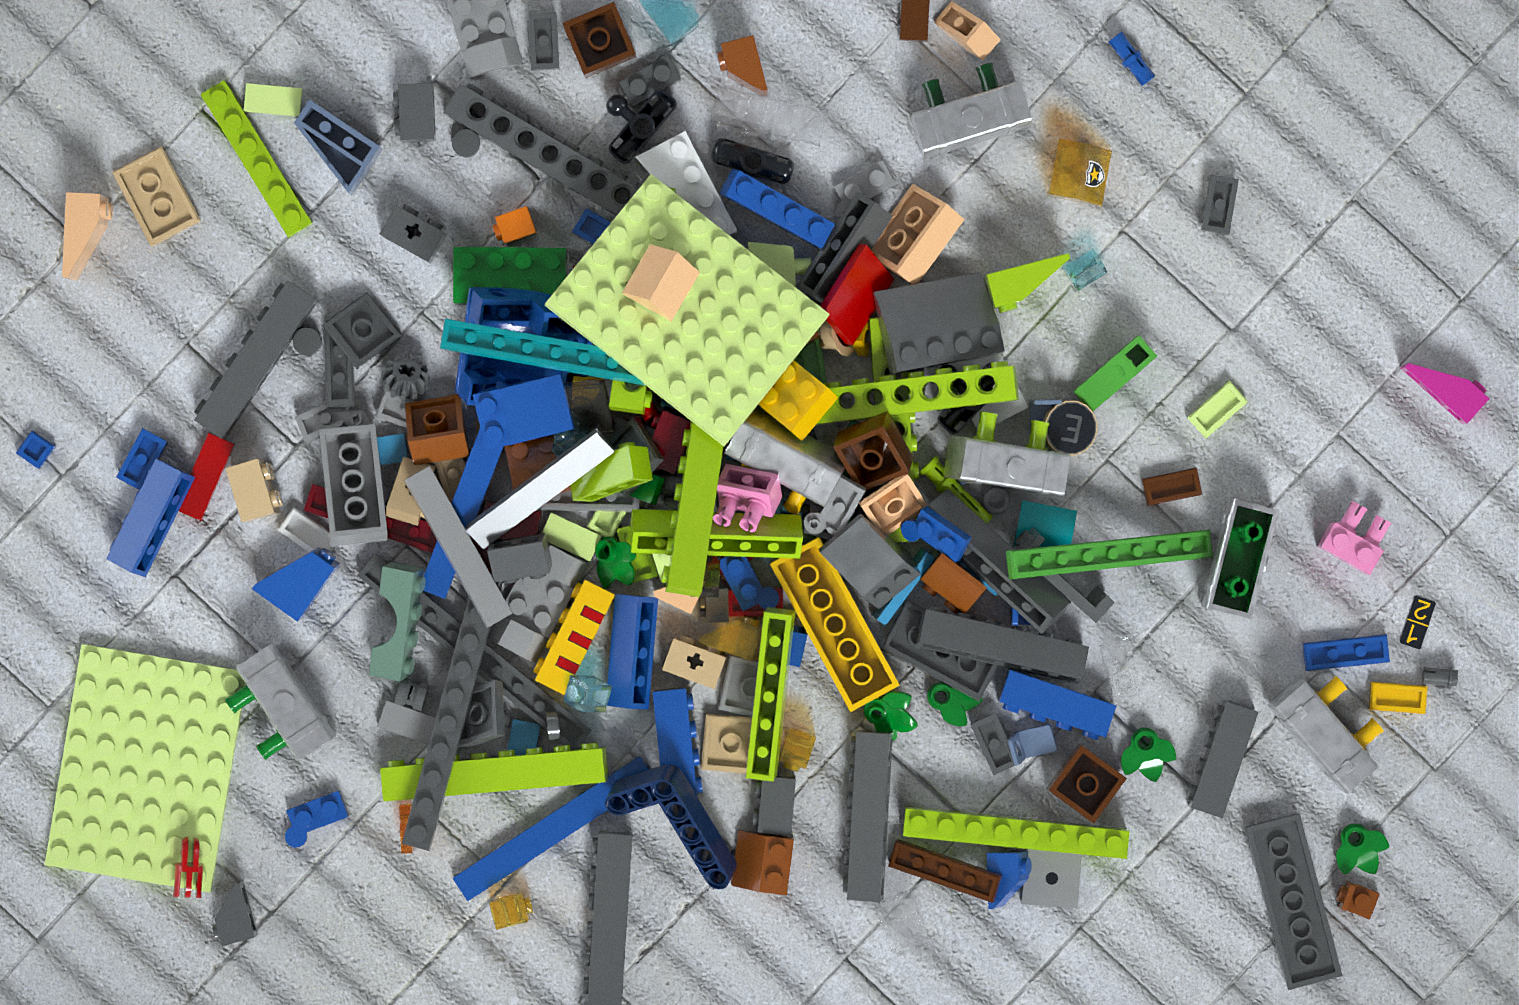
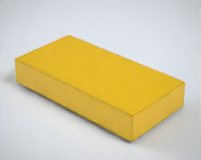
(1397, 697)

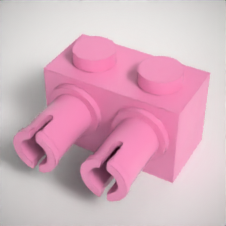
(746, 491)
(1356, 551)

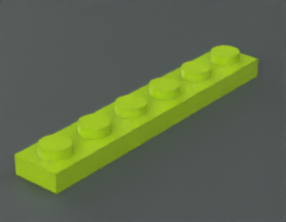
(256, 158)

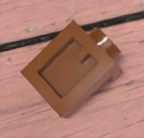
(1357, 899)

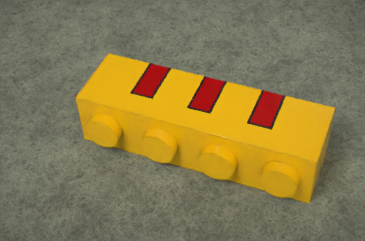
(575, 636)

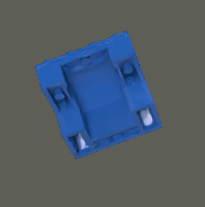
(514, 311)

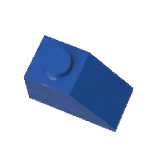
(1015, 871)

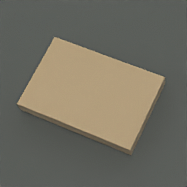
(156, 196)

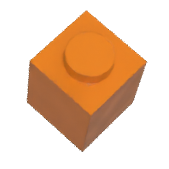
(514, 226)

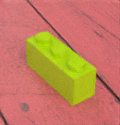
(619, 471)

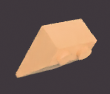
(83, 228)

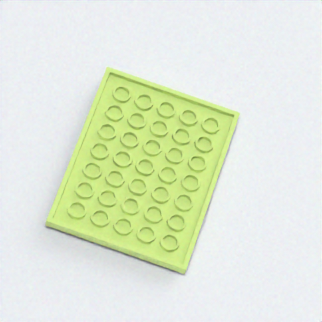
(730, 332)
(144, 766)

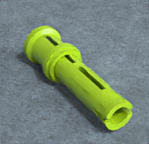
(935, 473)

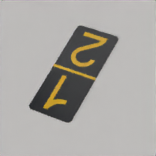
(1417, 622)

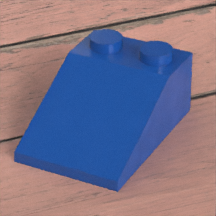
(523, 411)

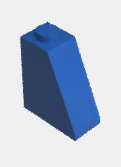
(298, 583)

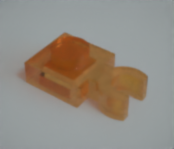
(404, 812)

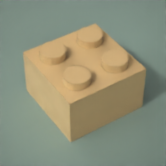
(254, 490)

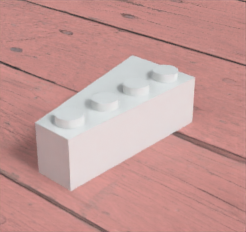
(680, 168)

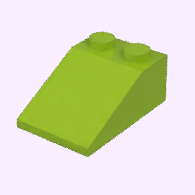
(1015, 284)

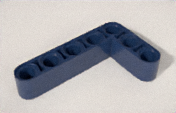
(674, 794)

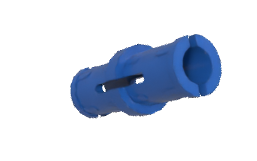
(1131, 58)

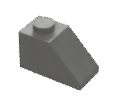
(235, 918)

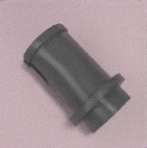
(1438, 676)

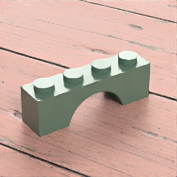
(402, 588)

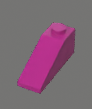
(1454, 393)

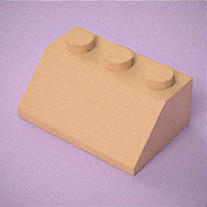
(916, 234)

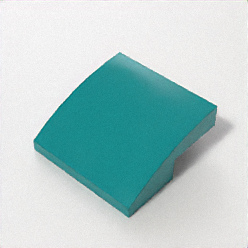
(1051, 522)

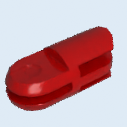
(188, 868)

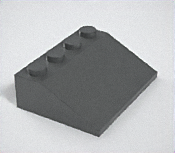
(937, 323)

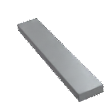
(458, 546)

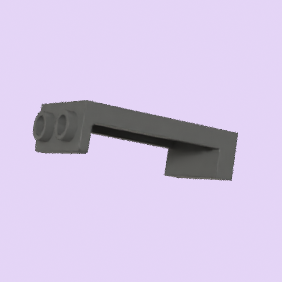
(1093, 605)

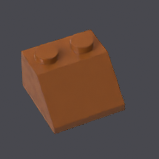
(743, 64)
(436, 429)
(952, 583)
(763, 862)

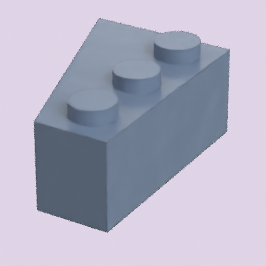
(338, 144)

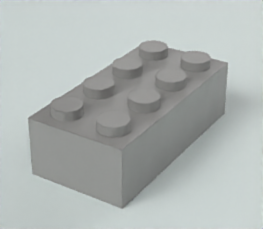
(353, 485)

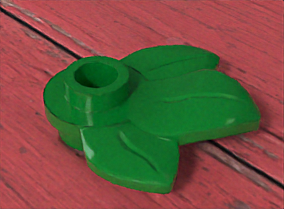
(614, 561)
(953, 706)
(893, 716)
(1147, 758)
(1362, 852)

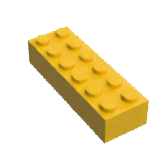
(835, 626)

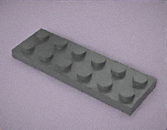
(1293, 901)

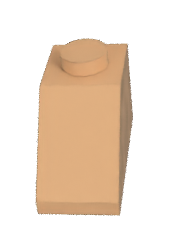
(967, 30)

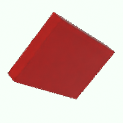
(851, 296)

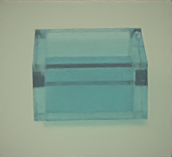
(1085, 269)

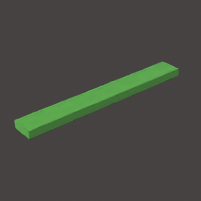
(1109, 554)

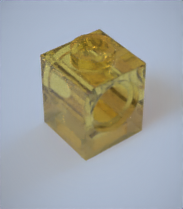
(797, 749)
(510, 910)

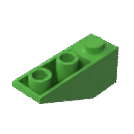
(1115, 373)

